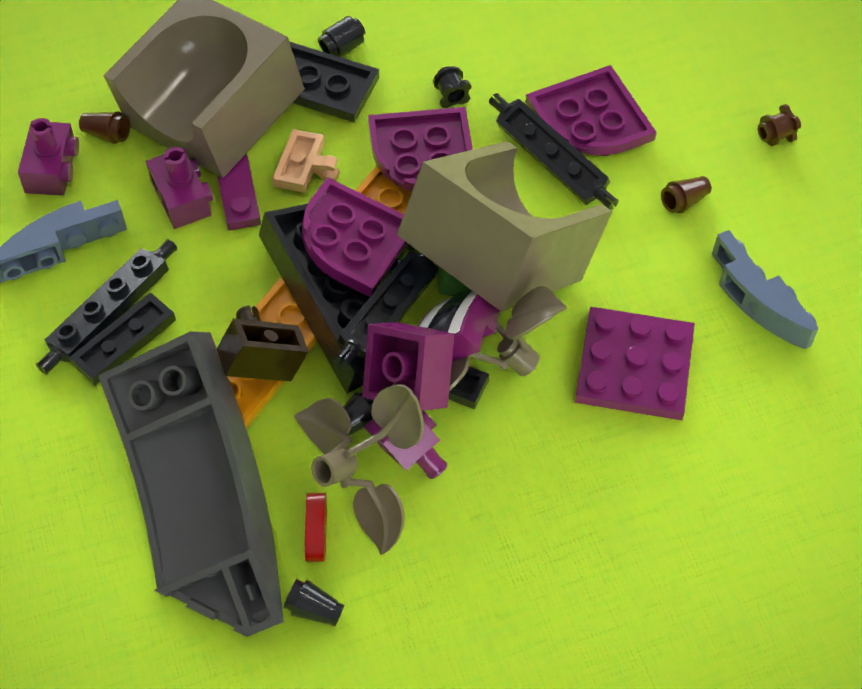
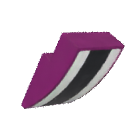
(467, 317)

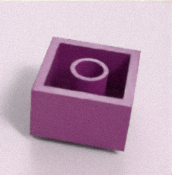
(410, 358)

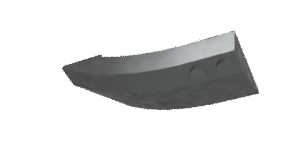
(197, 482)

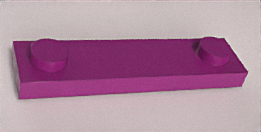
(239, 197)

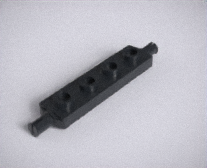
(553, 151)
(106, 304)
(386, 304)

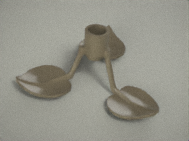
(528, 314)
(328, 426)

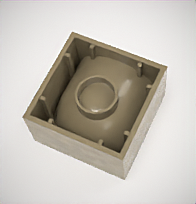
(206, 82)
(479, 231)

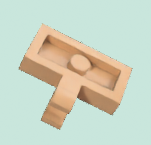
(301, 160)

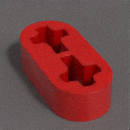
(315, 527)

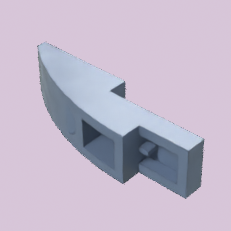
(42, 241)
(763, 300)

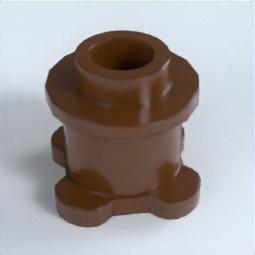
(779, 126)

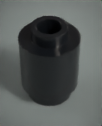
(342, 36)

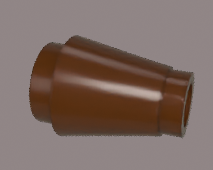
(106, 125)
(684, 193)

